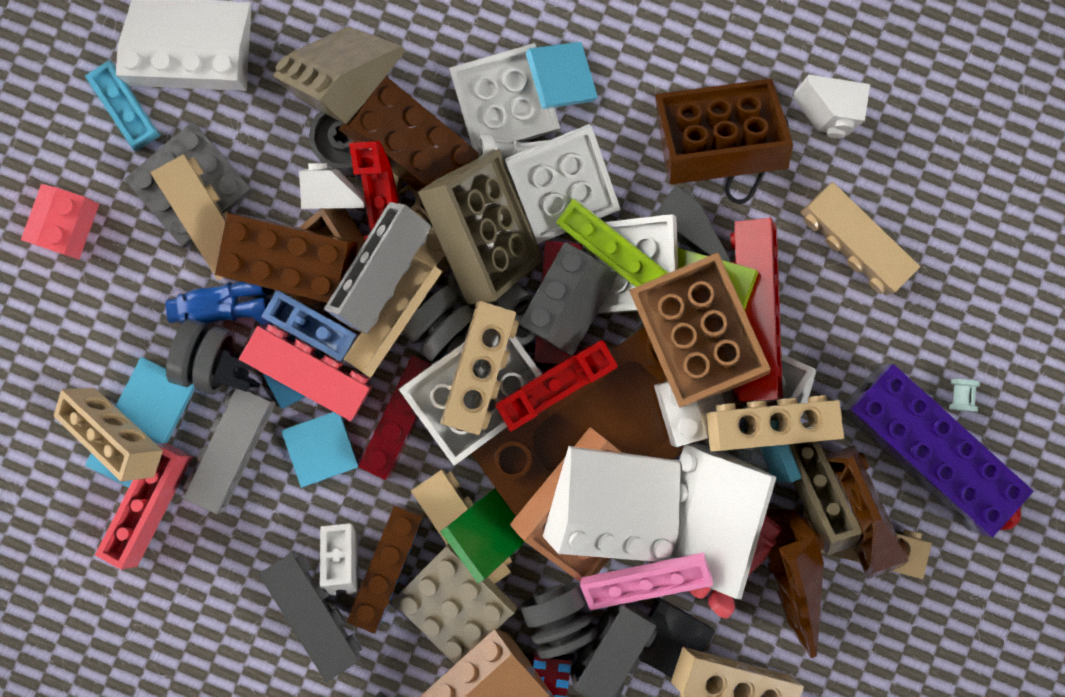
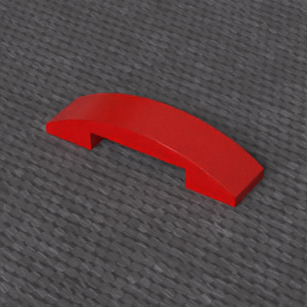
(377, 178)
(555, 384)

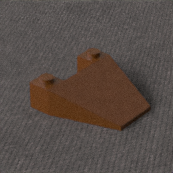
(880, 548)

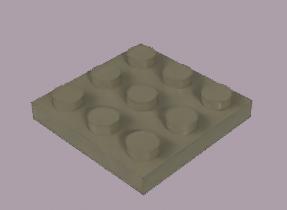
(453, 606)

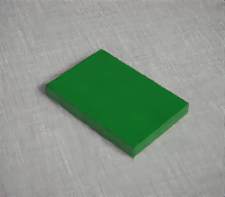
(484, 535)

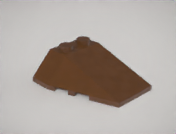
(799, 575)

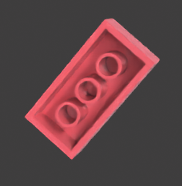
(306, 372)

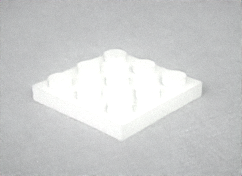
(501, 98)
(557, 173)
(654, 237)

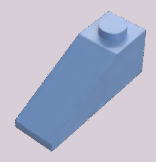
(309, 325)

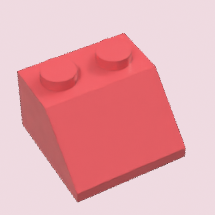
(60, 221)

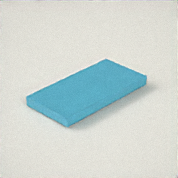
(151, 405)

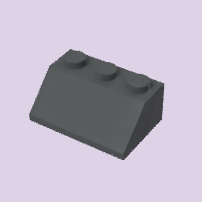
(568, 299)
(614, 652)

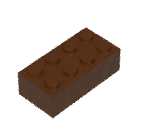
(412, 137)
(283, 257)

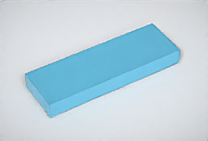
(122, 106)

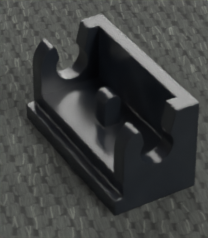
(234, 373)

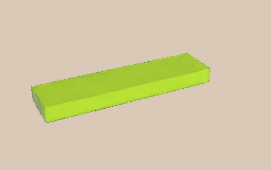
(609, 245)

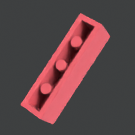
(143, 510)

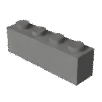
(378, 267)
(229, 450)

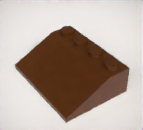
(723, 131)

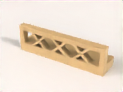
(409, 293)

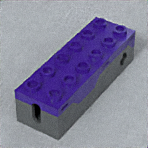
(937, 451)

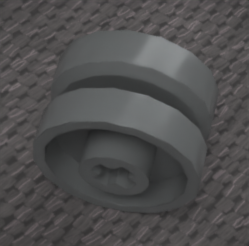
(328, 144)
(438, 322)
(197, 354)

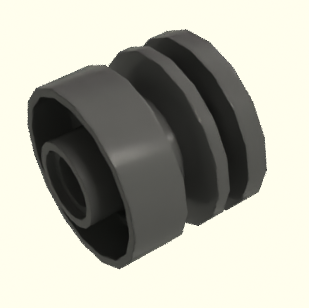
(562, 627)

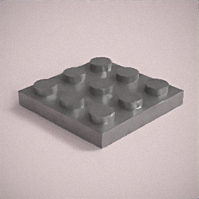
(216, 169)

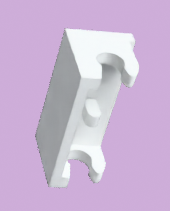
(339, 558)

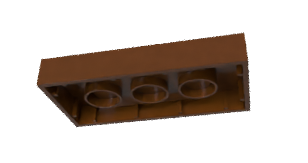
(616, 406)

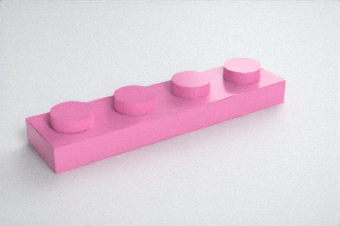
(646, 581)

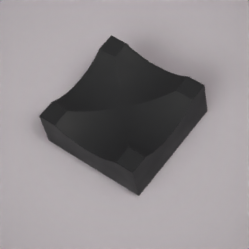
(674, 631)

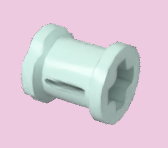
(964, 395)

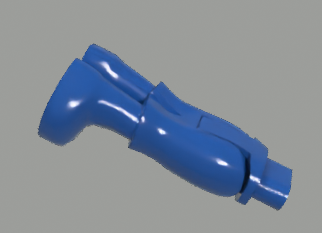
(219, 304)

